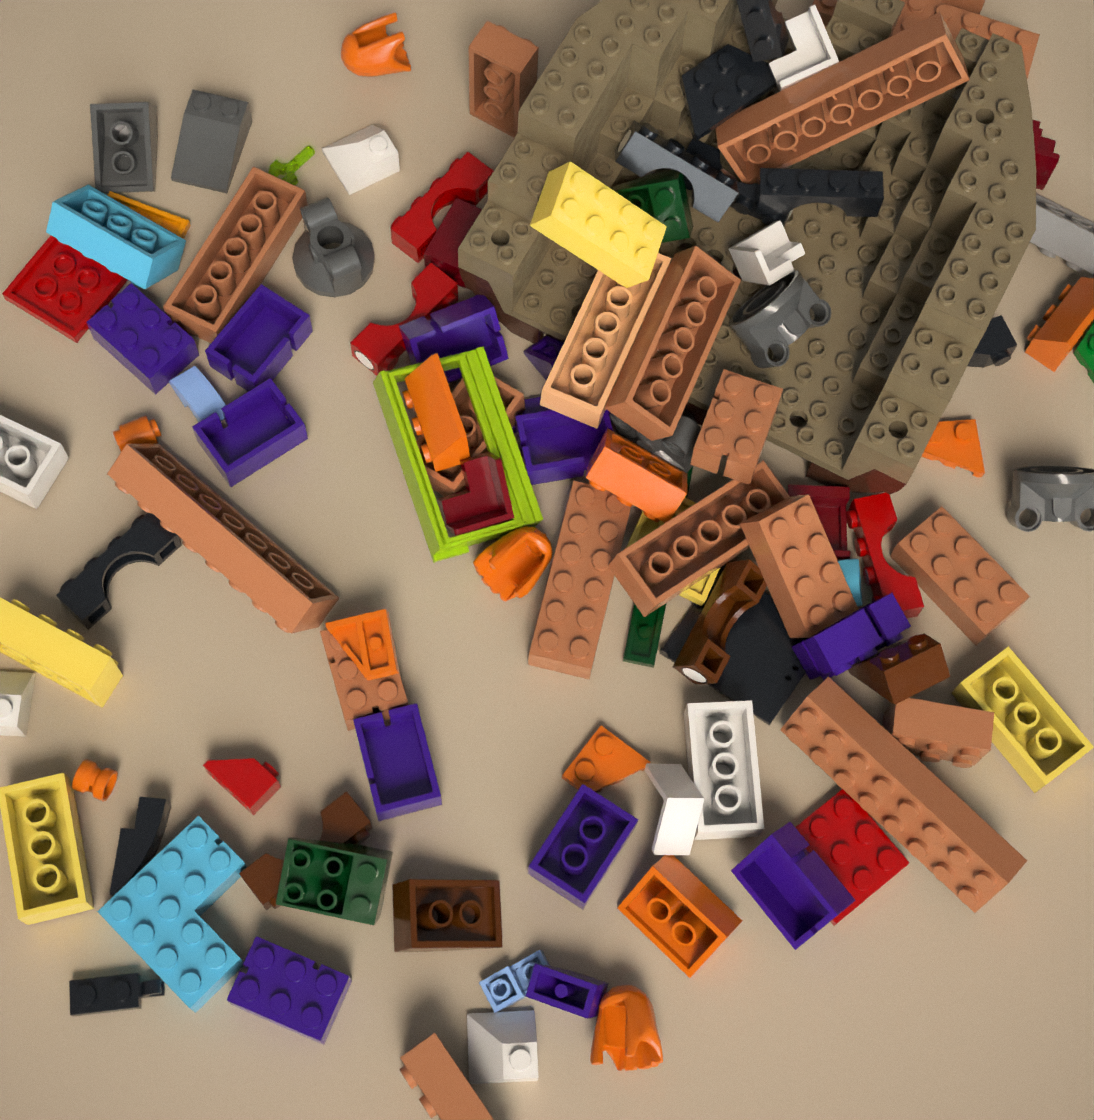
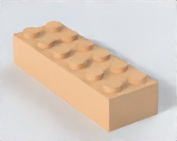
(599, 345)

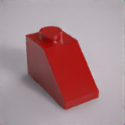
(245, 780)

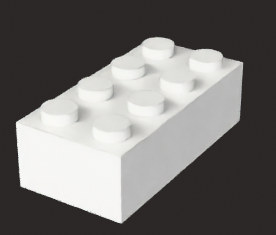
(28, 462)
(724, 768)

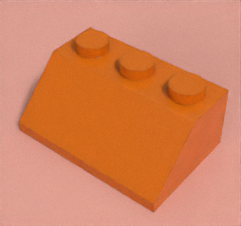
(1063, 324)
(436, 415)
(637, 477)
(679, 914)

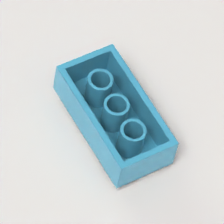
(115, 236)

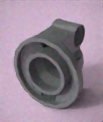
(335, 270)
(778, 318)
(672, 449)
(1052, 496)

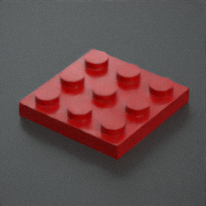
(63, 288)
(852, 848)

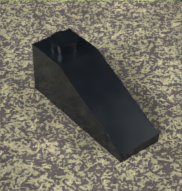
(994, 346)

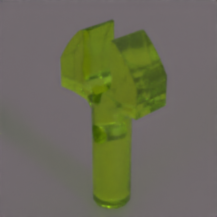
(292, 166)

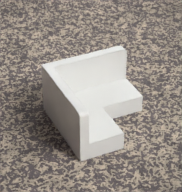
(812, 53)
(766, 255)
(679, 810)

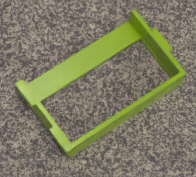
(497, 437)

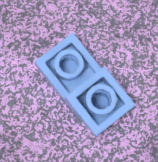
(197, 394)
(511, 982)

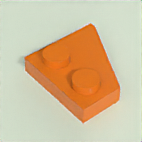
(956, 445)
(367, 642)
(603, 762)

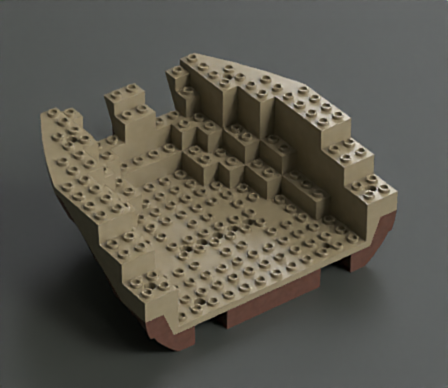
(901, 286)

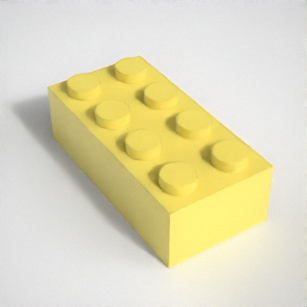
(598, 225)
(57, 653)
(1027, 721)
(45, 849)

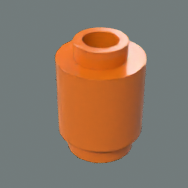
(137, 432)

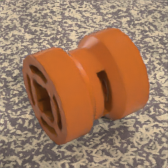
(93, 779)

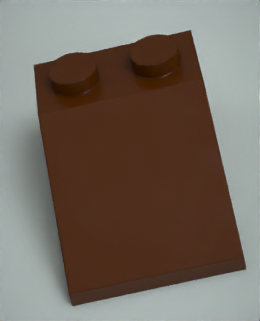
(903, 668)
(446, 915)

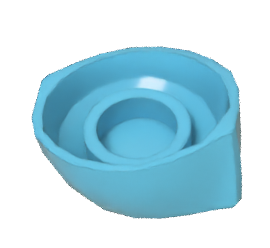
(851, 572)

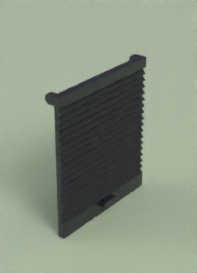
(759, 658)

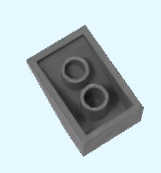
(211, 141)
(124, 146)

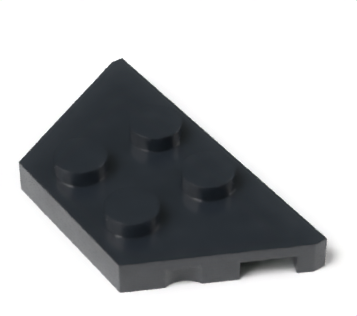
(723, 88)

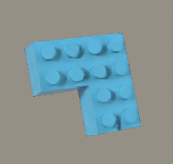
(163, 908)

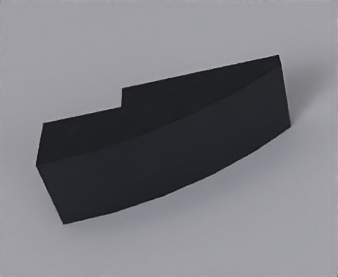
(140, 844)

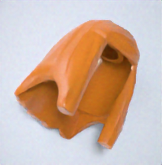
(373, 52)
(514, 562)
(626, 1030)

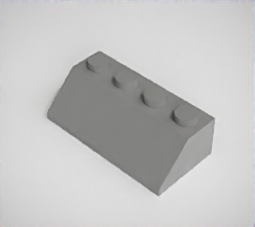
(1064, 234)

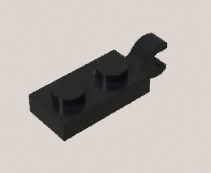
(111, 993)

